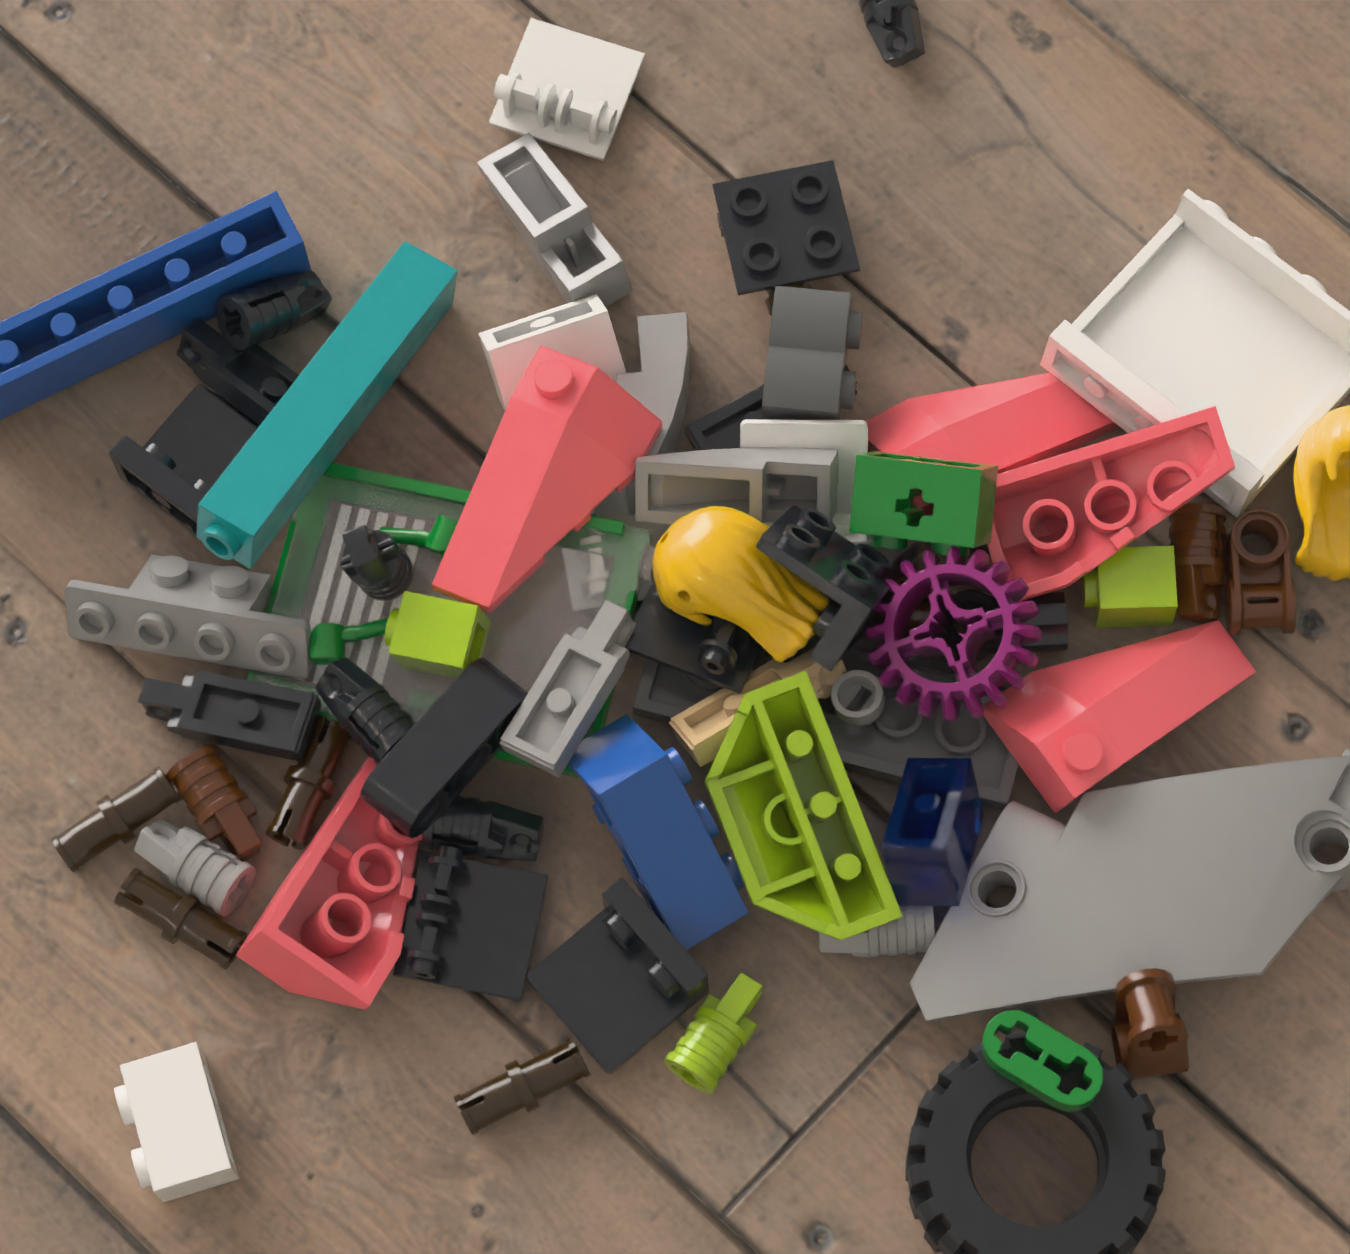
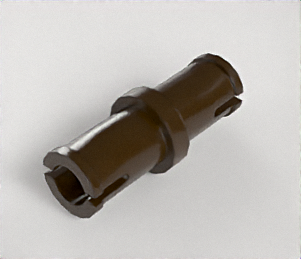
(309, 784)
(115, 819)
(180, 918)
(522, 1086)

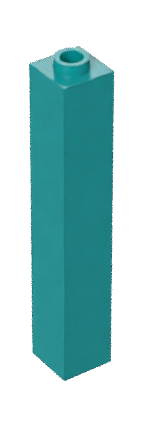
(325, 406)

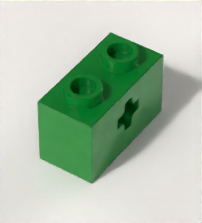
(958, 489)

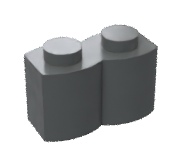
(809, 354)

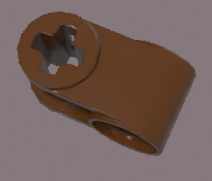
(1259, 587)
(1146, 1030)

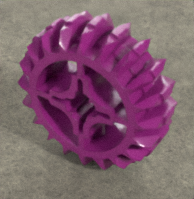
(980, 627)

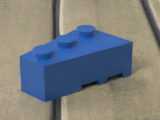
(660, 830)

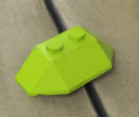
(797, 815)

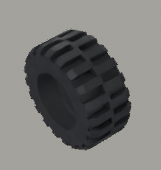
(973, 1094)

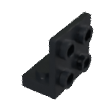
(184, 454)
(844, 571)
(619, 979)

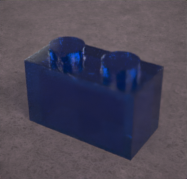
(933, 831)

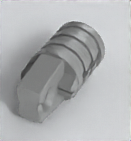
(196, 865)
(903, 935)

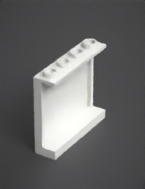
(1207, 325)

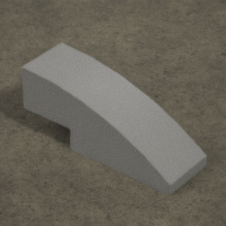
(554, 223)
(663, 379)
(745, 479)

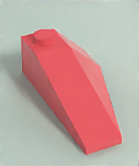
(990, 424)
(552, 461)
(1089, 503)
(1105, 709)
(340, 908)

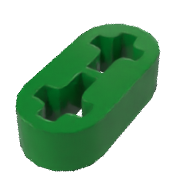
(1033, 1074)

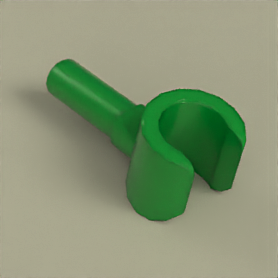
(435, 541)
(329, 639)

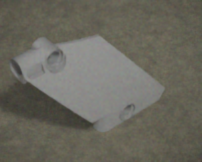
(1145, 875)

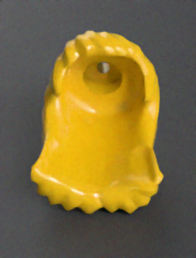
(1324, 496)
(714, 569)

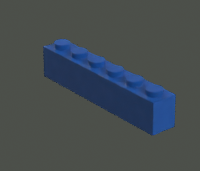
(144, 301)

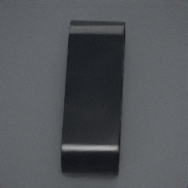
(444, 748)

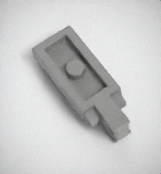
(570, 691)

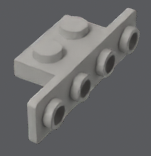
(193, 615)

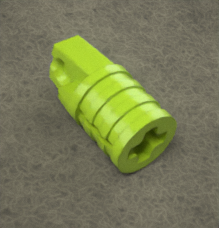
(715, 1036)

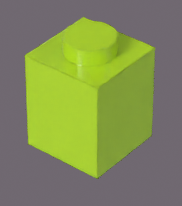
(1133, 588)
(436, 634)

